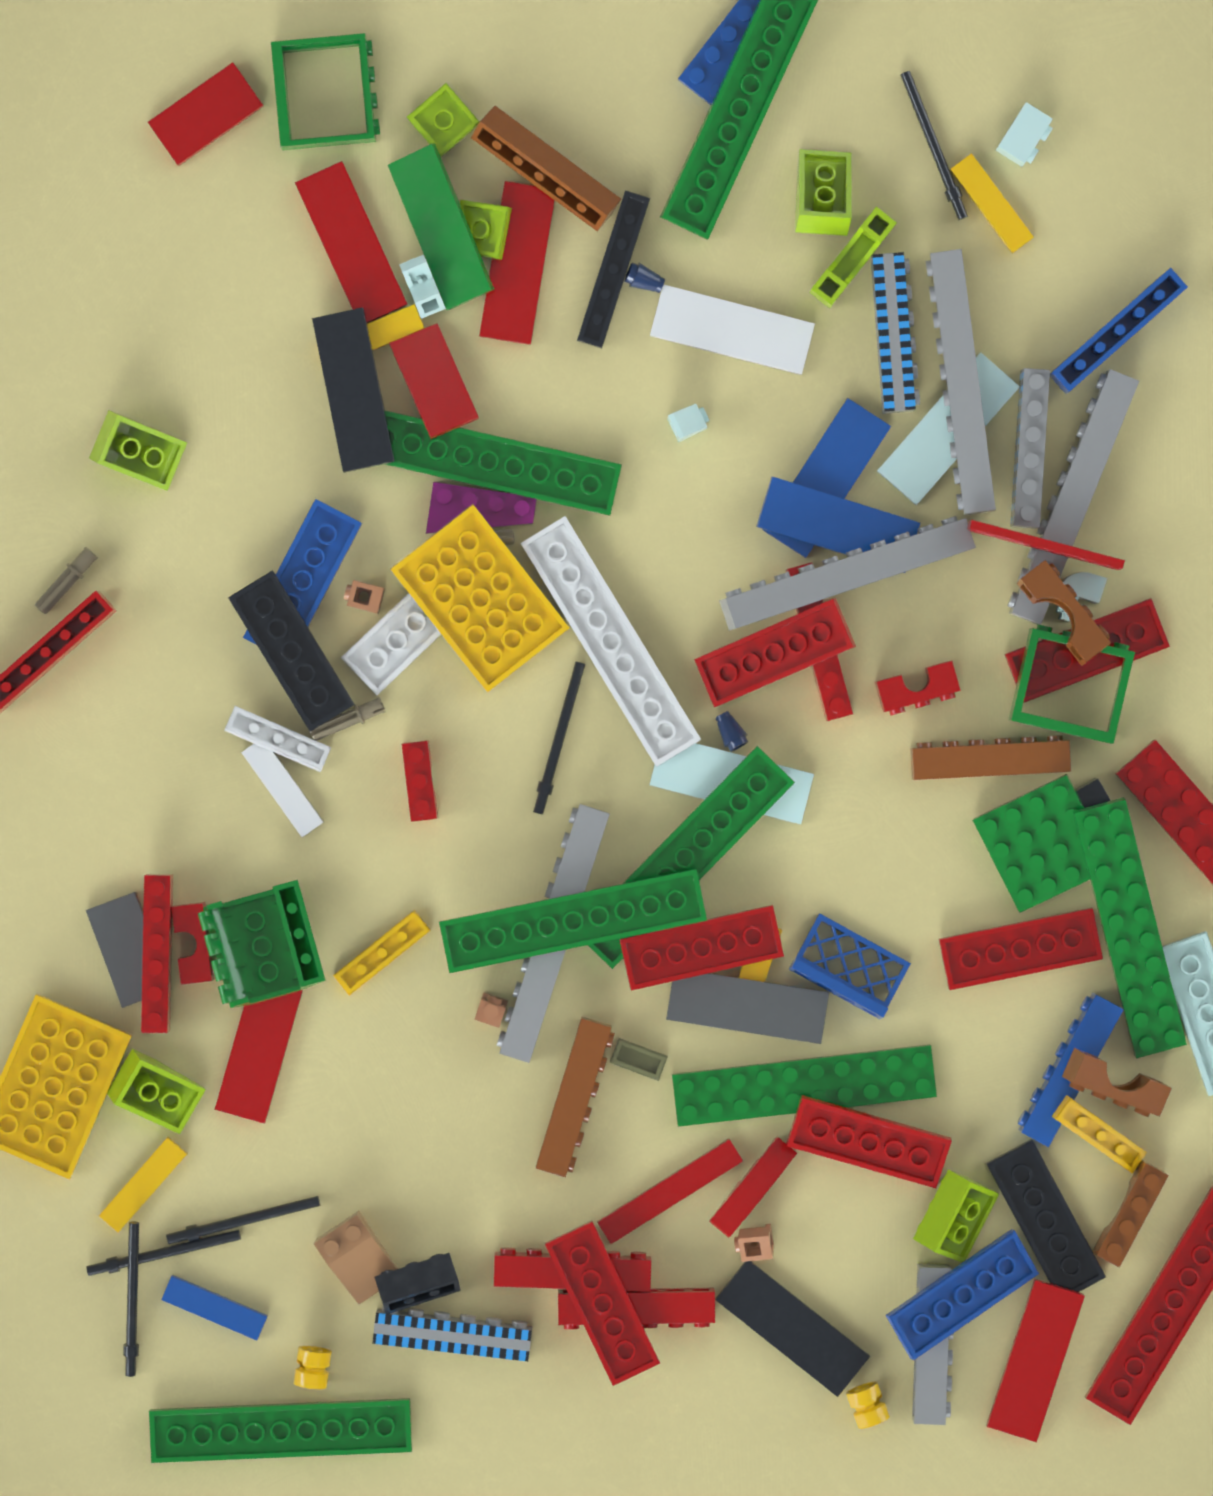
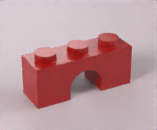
(940, 683)
(419, 781)
(198, 966)

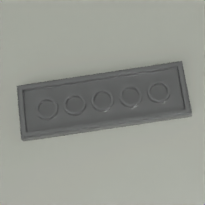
(749, 1006)

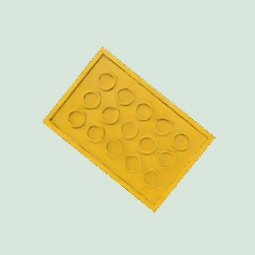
(479, 598)
(56, 1084)

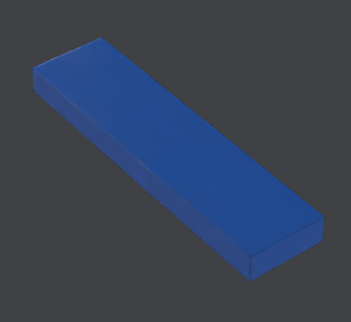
(214, 1307)

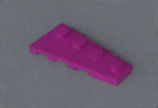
(496, 507)

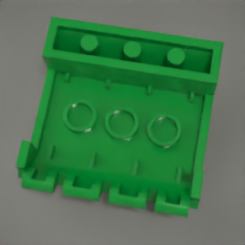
(262, 945)

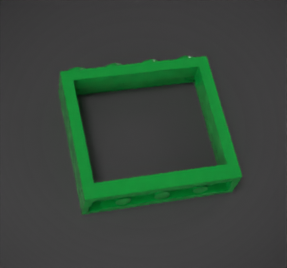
(321, 43)
(1016, 715)

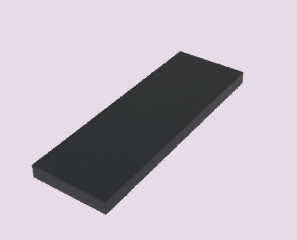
(353, 390)
(291, 651)
(1045, 1218)
(792, 1327)

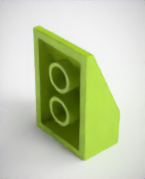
(823, 192)
(137, 450)
(155, 1091)

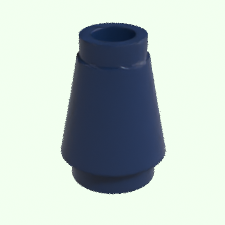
(643, 278)
(731, 732)

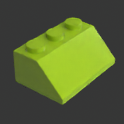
(955, 1216)

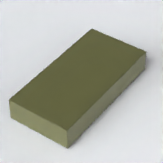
(638, 1059)

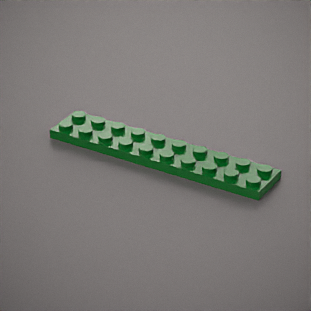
(736, 114)
(504, 465)
(711, 828)
(573, 921)
(1129, 927)
(778, 1086)
(280, 1430)

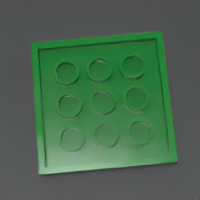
(1036, 843)

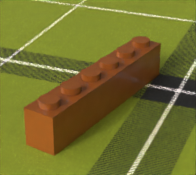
(545, 168)
(990, 759)
(573, 1097)

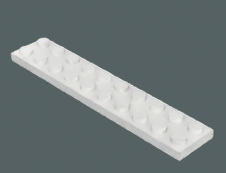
(610, 641)

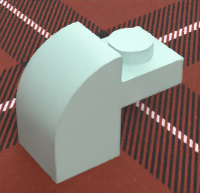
(422, 286)
(1087, 587)

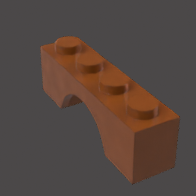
(1044, 585)
(1091, 1073)
(1124, 1227)

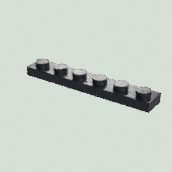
(613, 269)

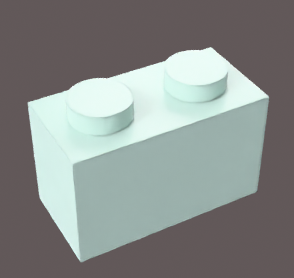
(1025, 134)

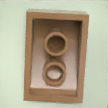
(355, 1256)

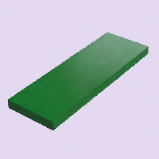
(440, 227)

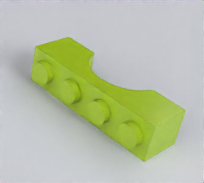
(853, 257)

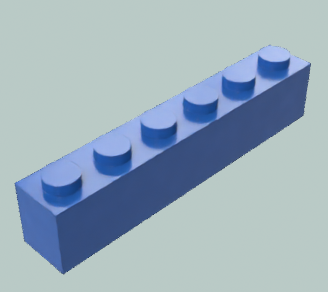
(1118, 330)
(1086, 1034)

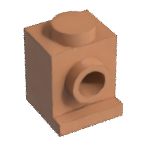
(375, 596)
(491, 1010)
(755, 1243)

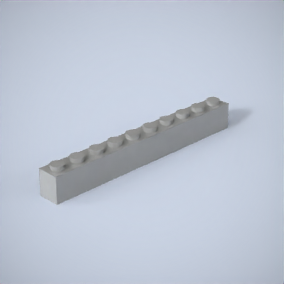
(962, 382)
(1079, 481)
(846, 574)
(542, 970)

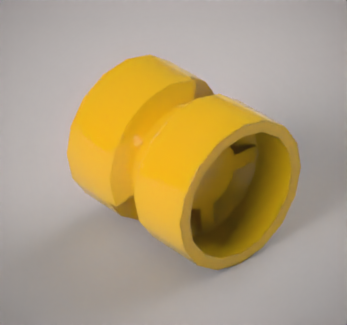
(312, 1367)
(867, 1403)

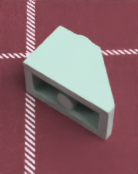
(688, 422)

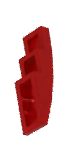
(752, 1187)

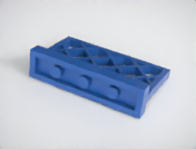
(837, 985)

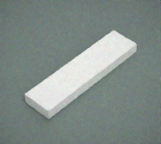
(277, 739)
(283, 789)

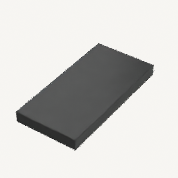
(120, 939)

